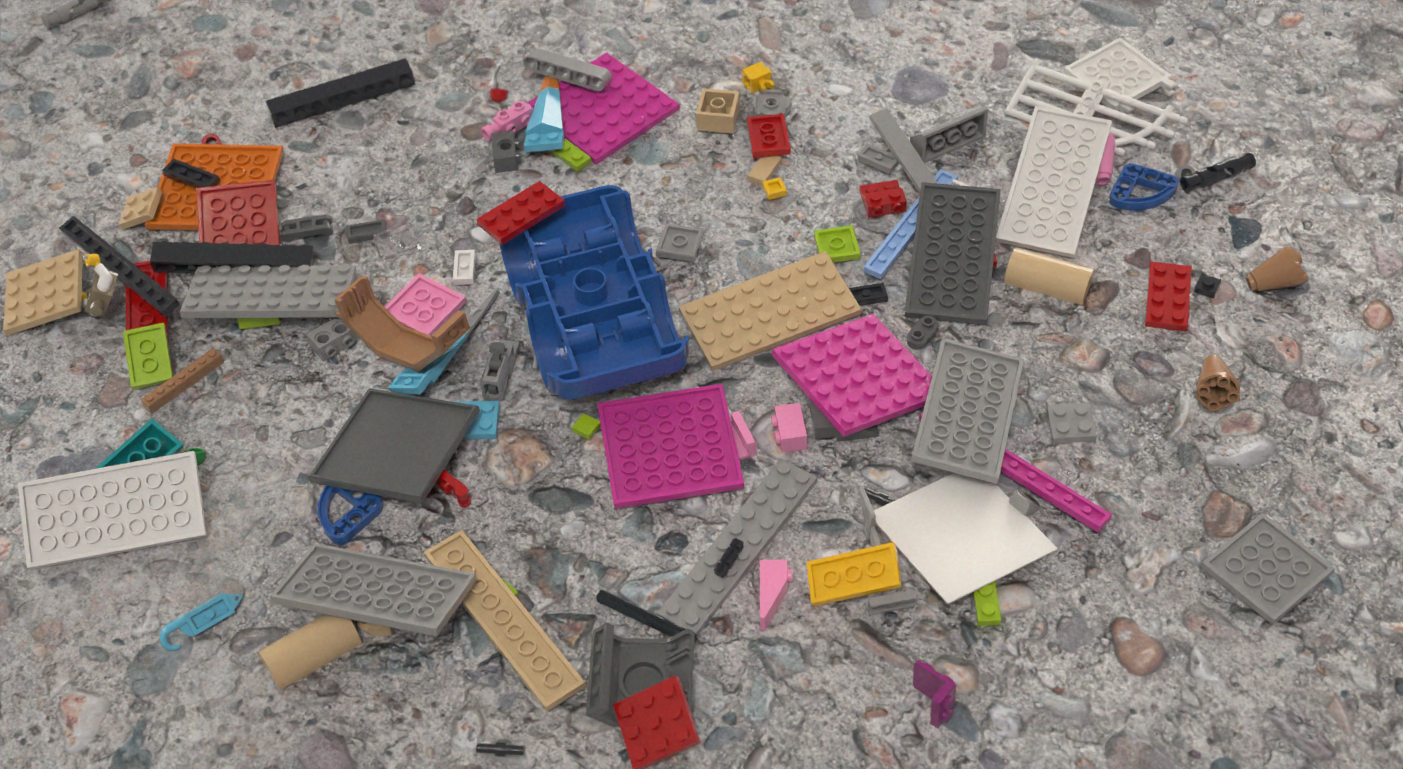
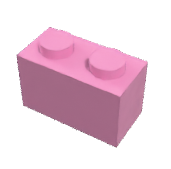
(790, 427)

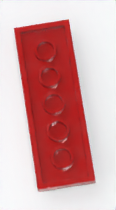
(140, 312)

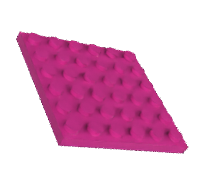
(612, 117)
(856, 374)
(669, 446)

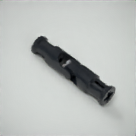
(1217, 172)

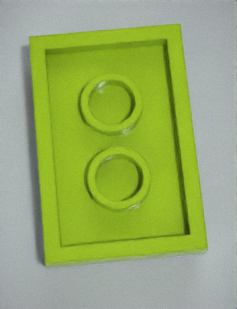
(147, 356)

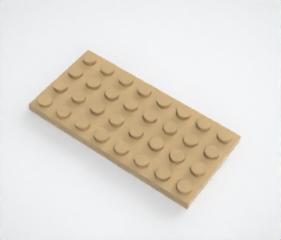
(769, 310)

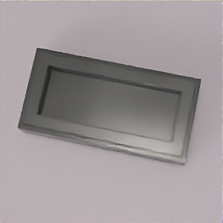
(364, 231)

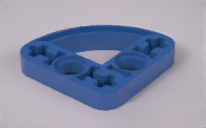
(1131, 175)
(361, 506)

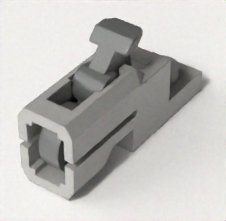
(499, 368)

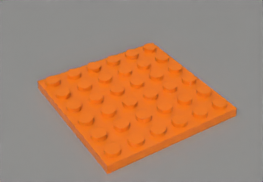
(230, 162)

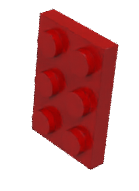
(768, 135)

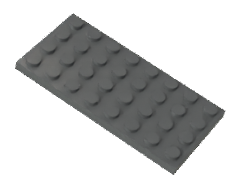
(953, 253)

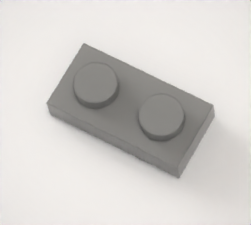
(878, 158)

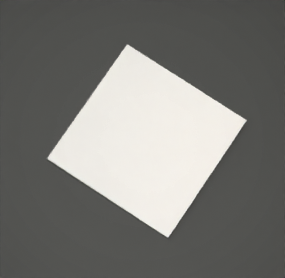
(962, 534)

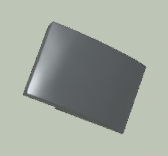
(824, 428)

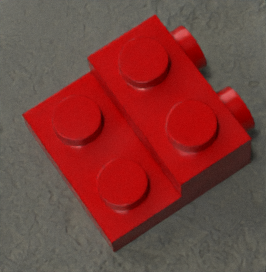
(883, 198)

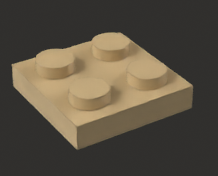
(140, 208)

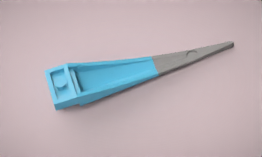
(415, 382)

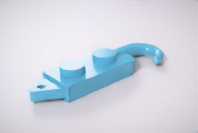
(201, 618)

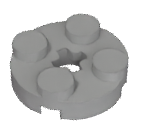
(762, 103)

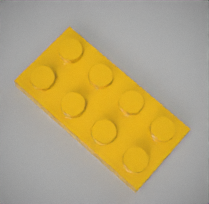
(853, 574)

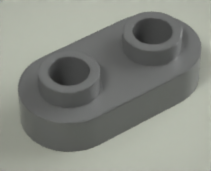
(924, 328)

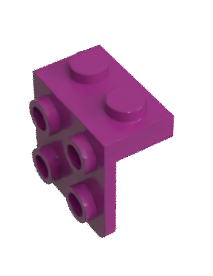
(938, 688)

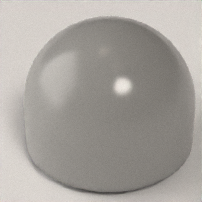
(1184, 168)

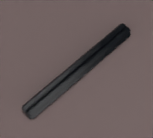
(639, 614)

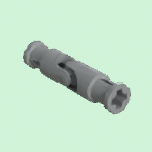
(62, 13)

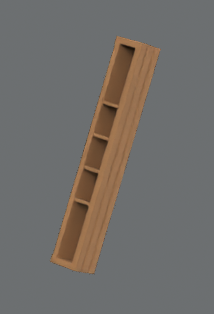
(182, 381)

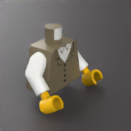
(101, 288)

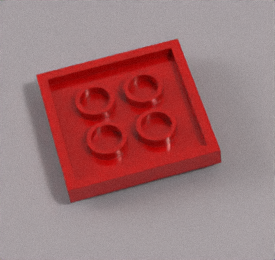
(656, 723)

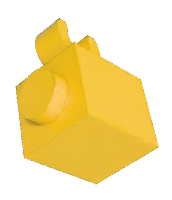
(757, 78)

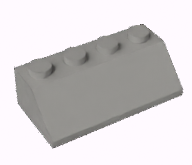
(951, 135)

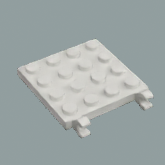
(1124, 70)

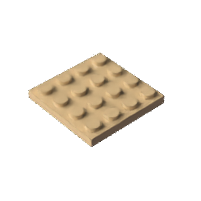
(43, 292)

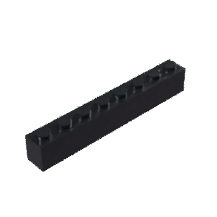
(340, 92)
(186, 256)

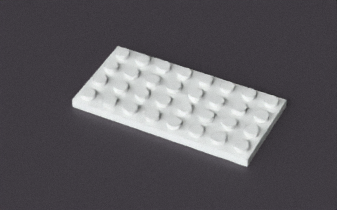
(1054, 181)
(111, 510)

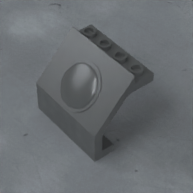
(631, 665)

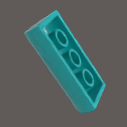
(147, 443)

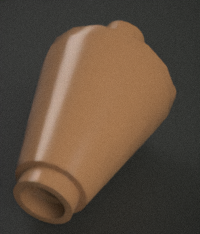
(1278, 272)
(1217, 384)

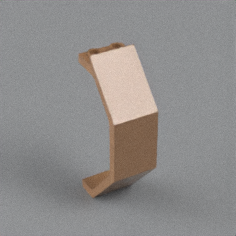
(389, 337)

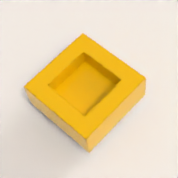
(774, 188)

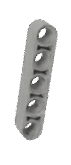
(567, 69)

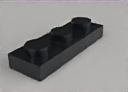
(190, 174)

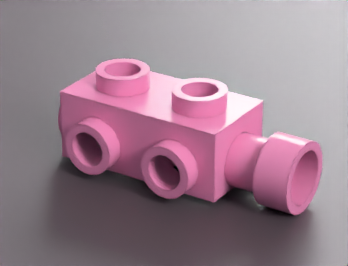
(509, 120)

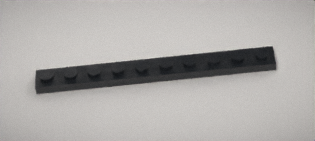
(115, 262)

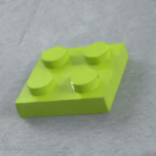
(838, 243)

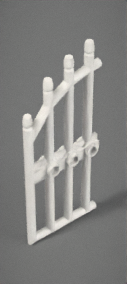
(1090, 103)

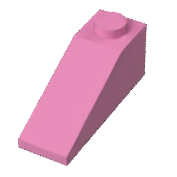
(773, 588)

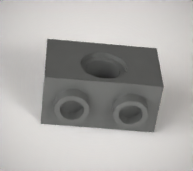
(504, 151)

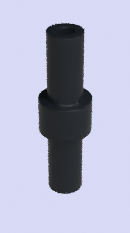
(880, 498)
(500, 749)

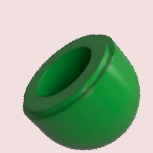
(200, 454)

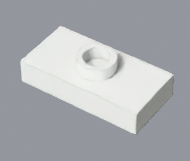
(464, 267)

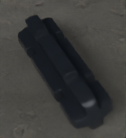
(728, 557)

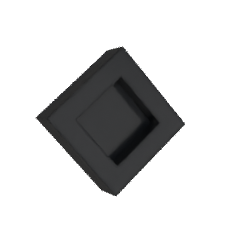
(1207, 285)

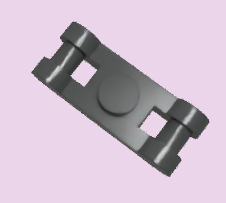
(307, 227)

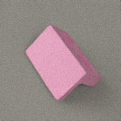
(743, 438)

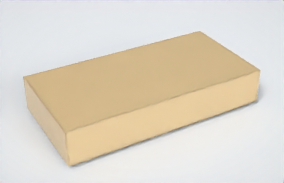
(764, 169)

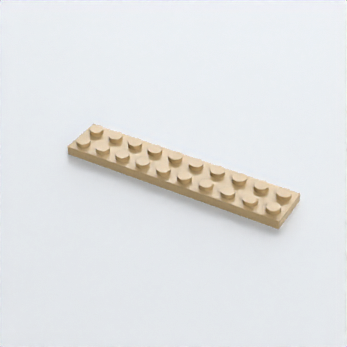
(509, 624)

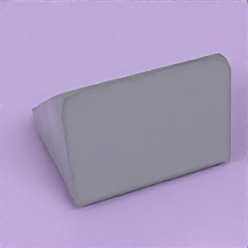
(1023, 503)

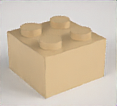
(718, 111)

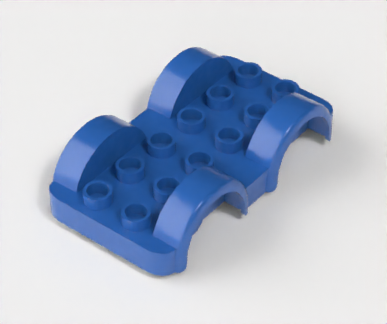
(593, 297)

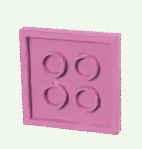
(425, 304)

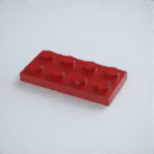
(520, 212)
(1168, 296)

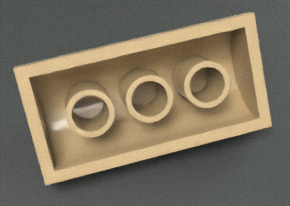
(1049, 276)
(308, 649)

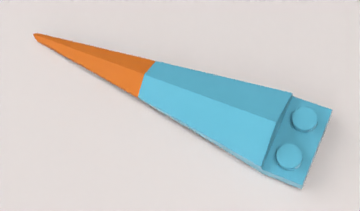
(546, 123)

